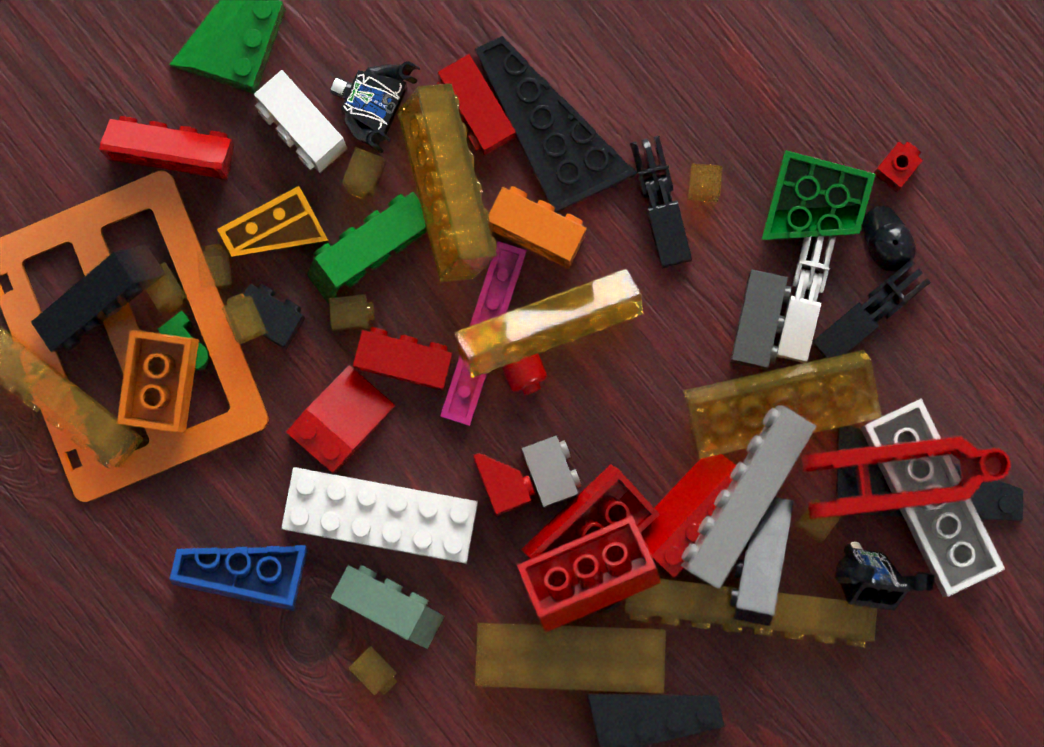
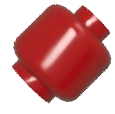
(525, 374)

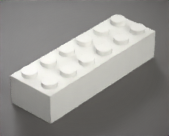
(379, 515)
(946, 533)

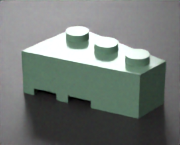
(388, 606)

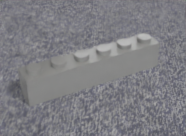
(748, 495)

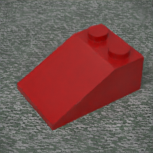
(340, 419)

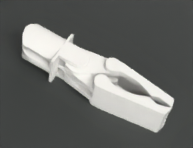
(803, 313)

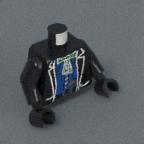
(373, 100)
(873, 580)

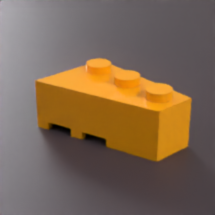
(274, 225)

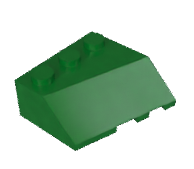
(233, 43)
(816, 199)

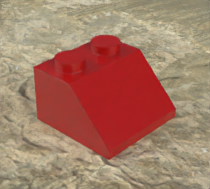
(503, 485)

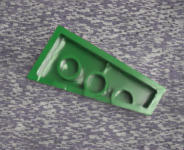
(367, 245)

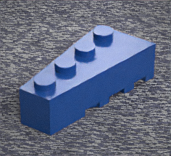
(250, 574)

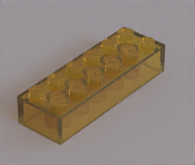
(446, 182)
(822, 391)
(570, 658)

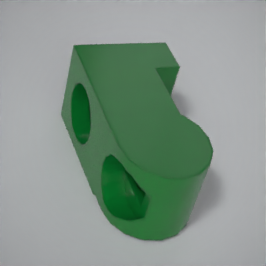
(177, 327)

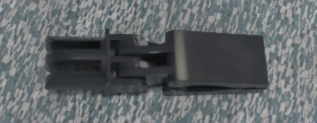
(663, 218)
(858, 323)

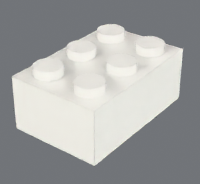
(299, 122)

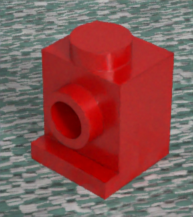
(894, 175)

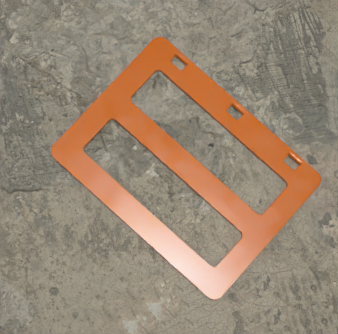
(83, 229)

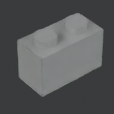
(550, 471)

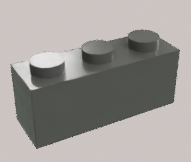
(760, 320)

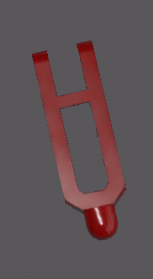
(975, 468)

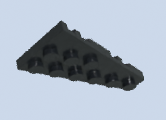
(556, 139)
(991, 500)

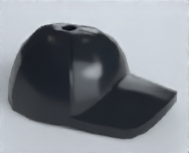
(882, 228)

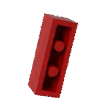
(477, 106)
(403, 359)

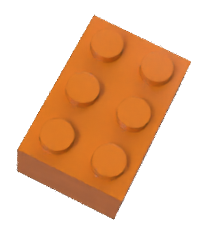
(536, 226)
(157, 381)

